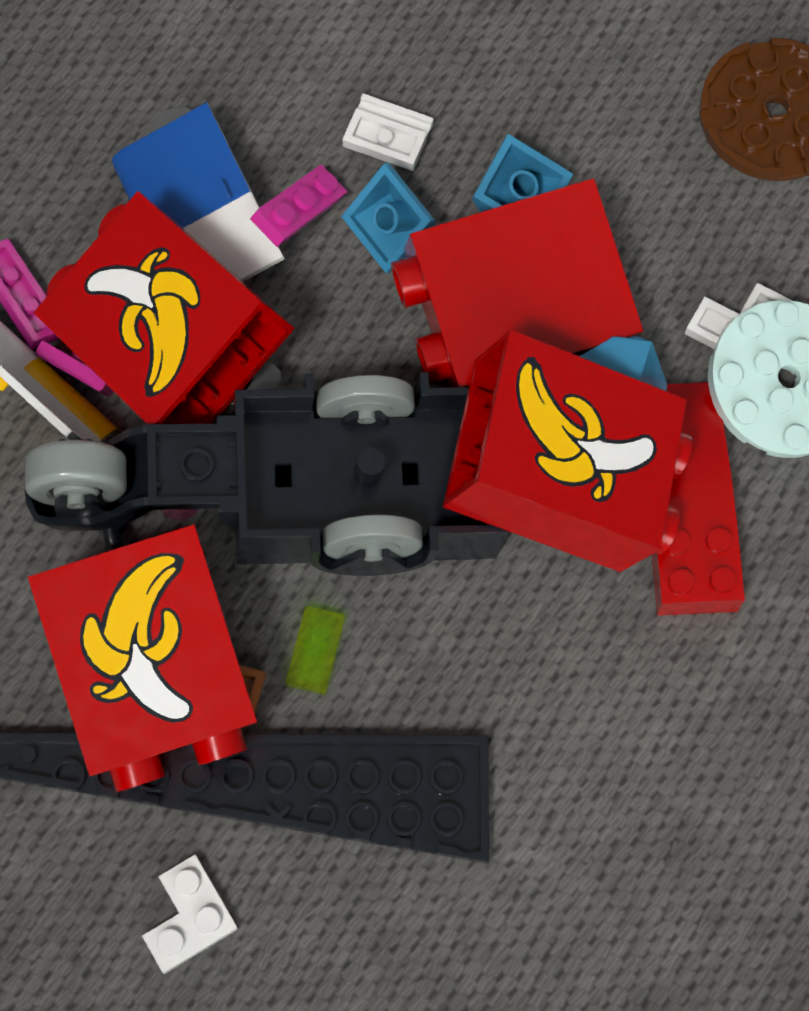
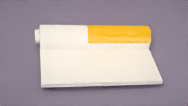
(50, 392)

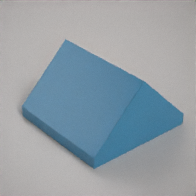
(518, 174)
(386, 216)

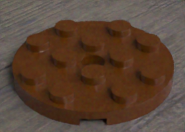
(737, 116)

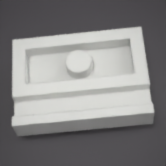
(388, 132)

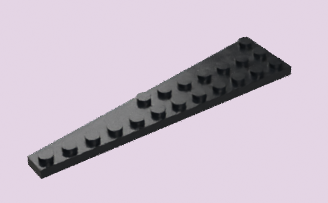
(361, 788)

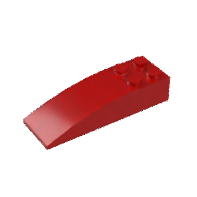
(704, 561)

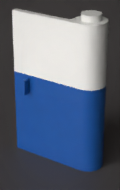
(199, 184)

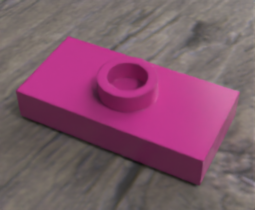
(73, 366)

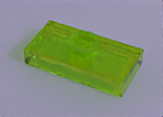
(315, 650)

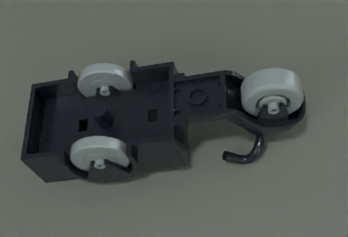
(346, 477)

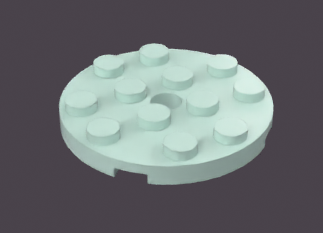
(746, 379)

